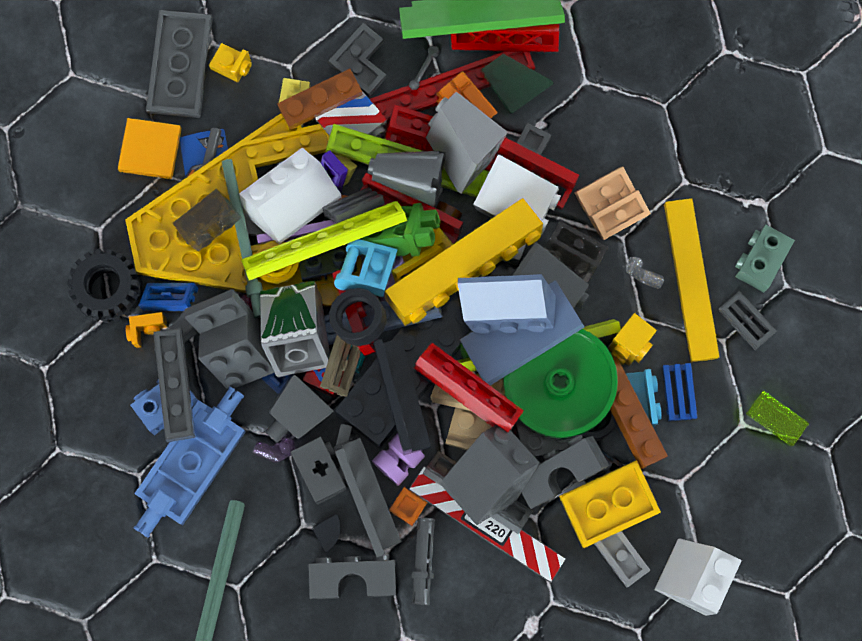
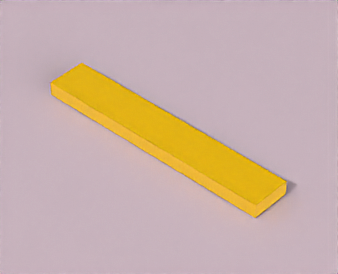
(691, 280)

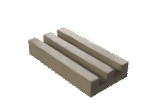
(337, 364)

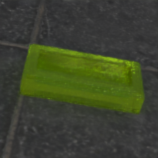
(777, 418)

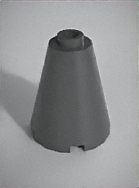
(410, 173)

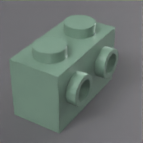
(764, 258)

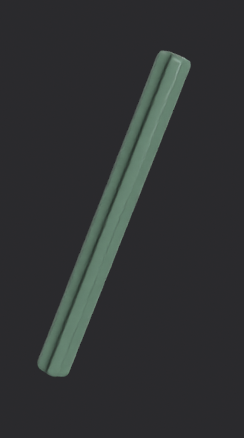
(220, 571)

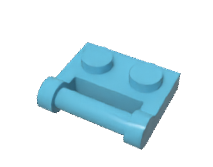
(375, 269)

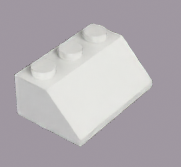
(289, 196)

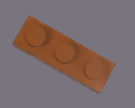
(319, 99)

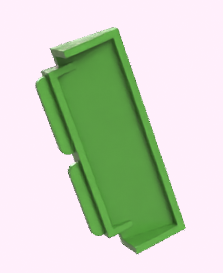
(465, 16)

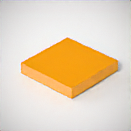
(149, 148)

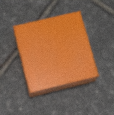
(408, 506)

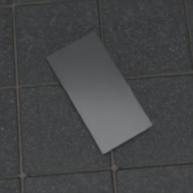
(179, 64)

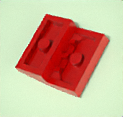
(409, 128)

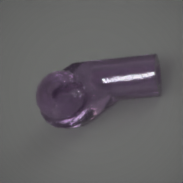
(277, 452)

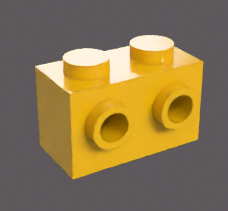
(632, 341)

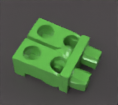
(411, 234)

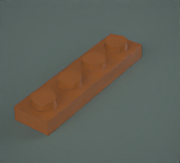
(635, 422)

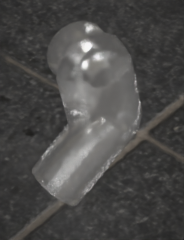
(644, 276)

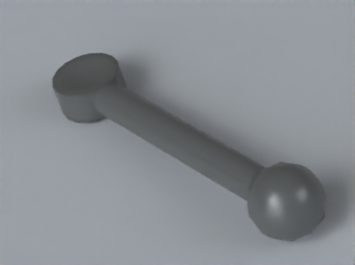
(433, 51)

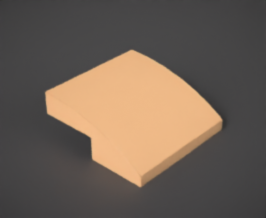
(612, 203)

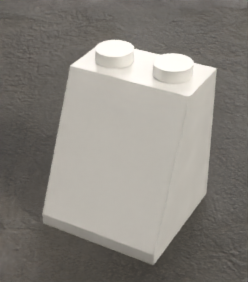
(509, 184)
(698, 576)

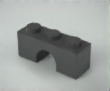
(581, 458)
(327, 576)

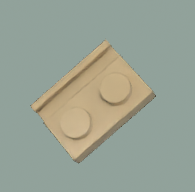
(465, 429)

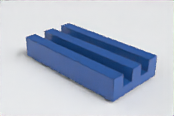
(166, 300)
(677, 368)

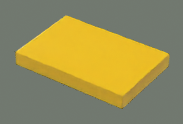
(609, 504)

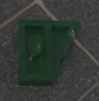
(514, 82)

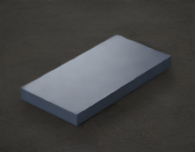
(502, 353)

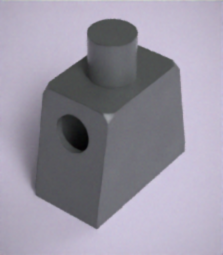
(296, 410)

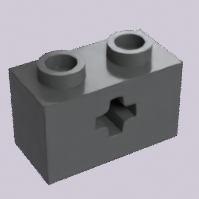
(307, 458)

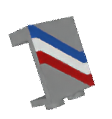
(356, 114)

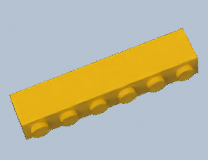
(467, 258)

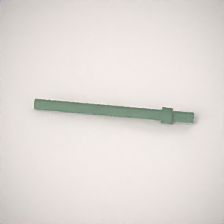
(253, 286)

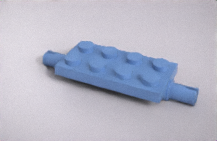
(190, 464)

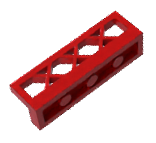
(530, 38)
(540, 165)
(449, 225)
(467, 388)

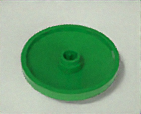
(565, 387)

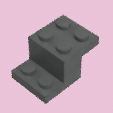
(229, 339)

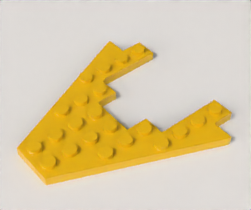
(164, 253)

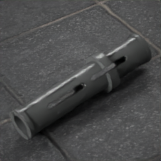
(423, 561)

